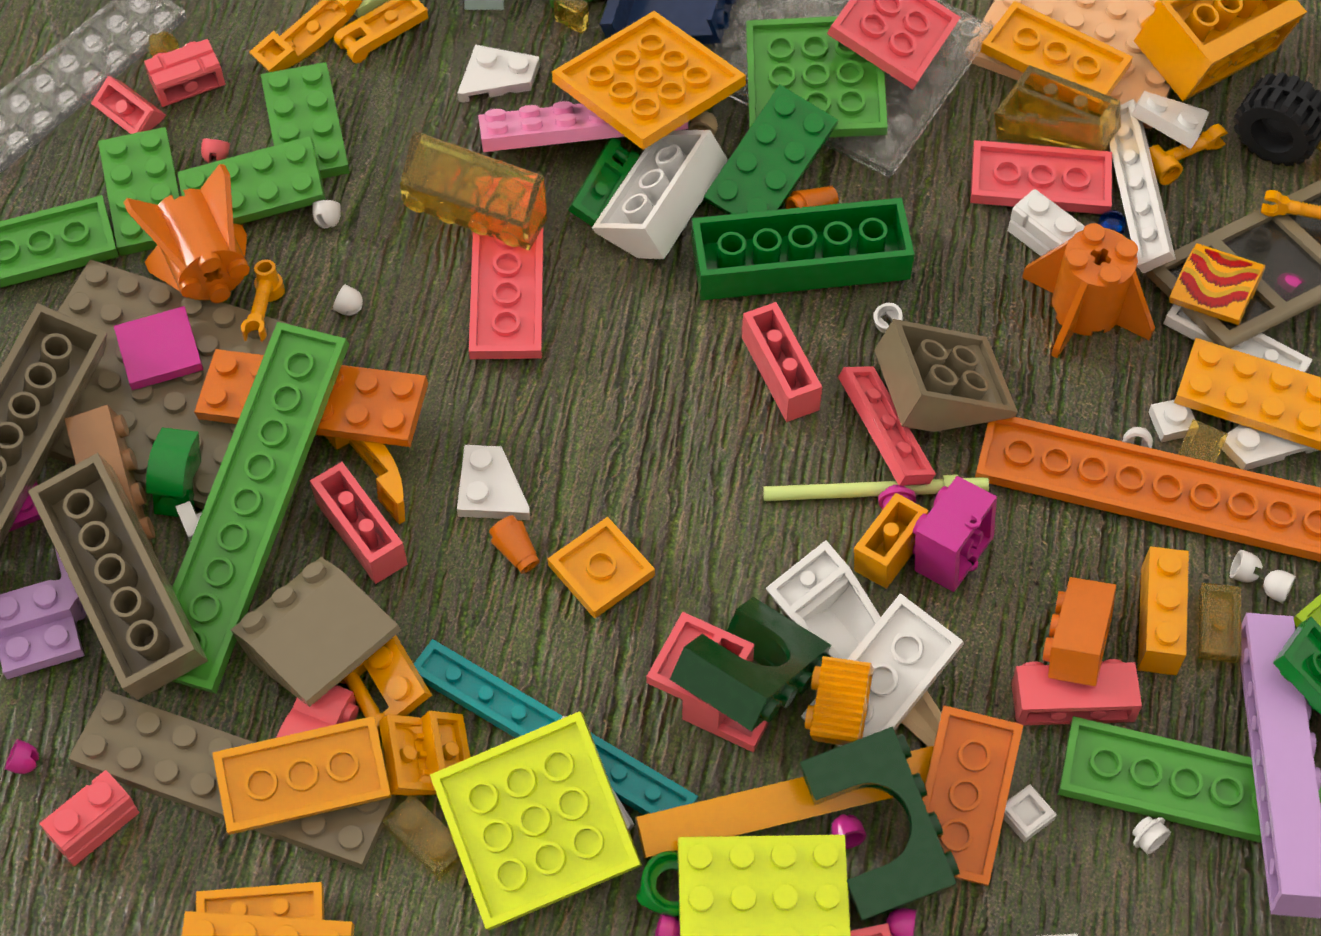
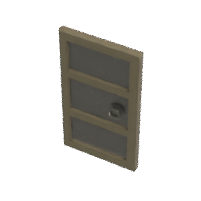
(1282, 243)

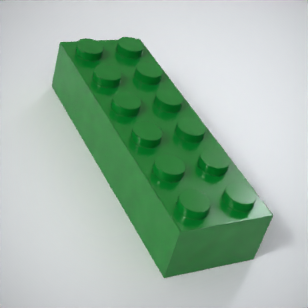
(802, 248)

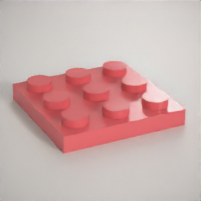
(895, 34)

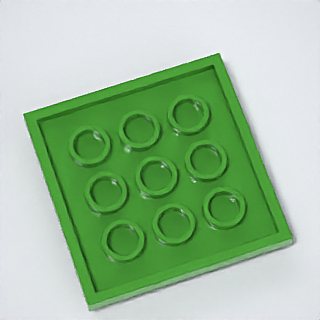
(818, 70)

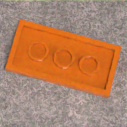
(971, 786)

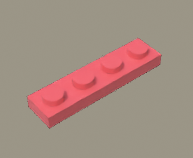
(880, 417)

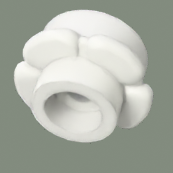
(1150, 834)

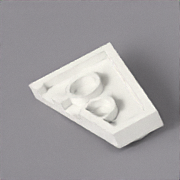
(1255, 448)

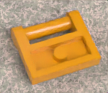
(395, 679)

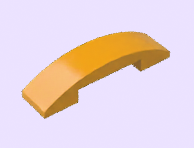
(305, 35)
(383, 465)

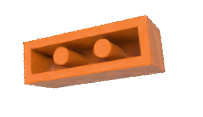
(1079, 631)

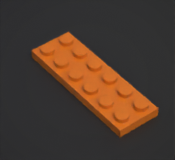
(361, 407)

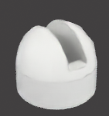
(326, 213)
(348, 301)
(891, 311)
(1130, 435)
(1244, 566)
(1278, 585)

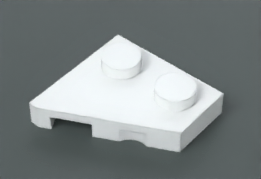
(497, 73)
(1171, 117)
(489, 485)

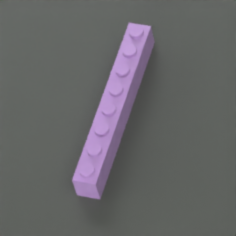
(1282, 769)

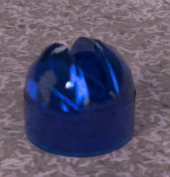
(1113, 220)

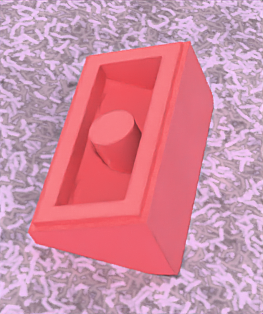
(126, 107)

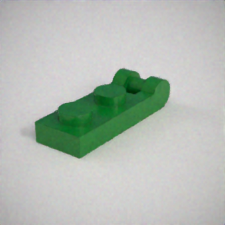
(603, 181)

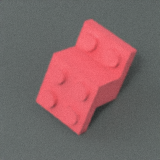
(694, 709)

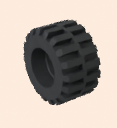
(1280, 119)

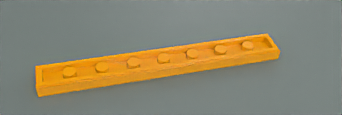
(754, 810)

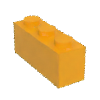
(1163, 611)

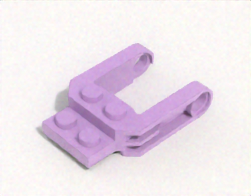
(40, 626)

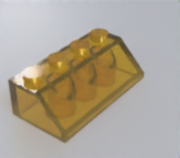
(473, 191)

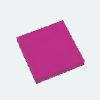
(158, 348)

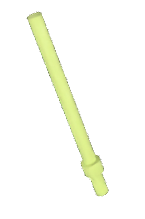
(859, 489)

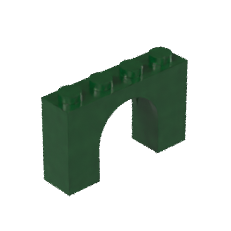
(746, 689)
(881, 764)

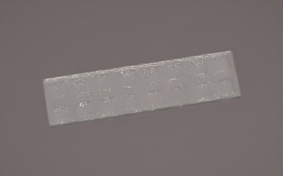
(77, 69)

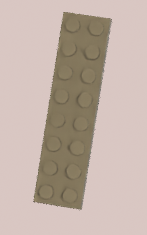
(176, 762)

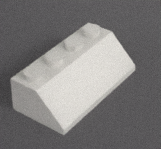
(661, 193)

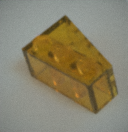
(1057, 113)

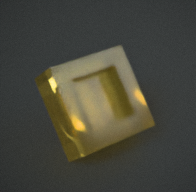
(572, 14)
(1202, 442)

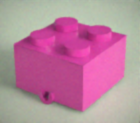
(954, 532)

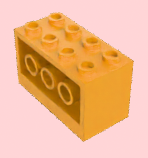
(1211, 39)

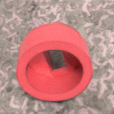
(215, 148)

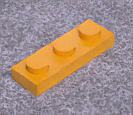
(286, 900)

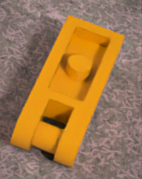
(379, 27)

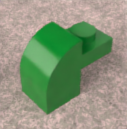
(172, 469)

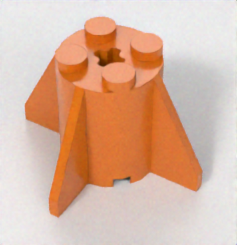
(196, 239)
(1093, 285)

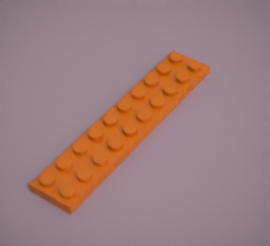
(1153, 486)

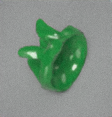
(647, 893)

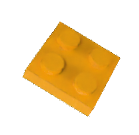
(601, 567)

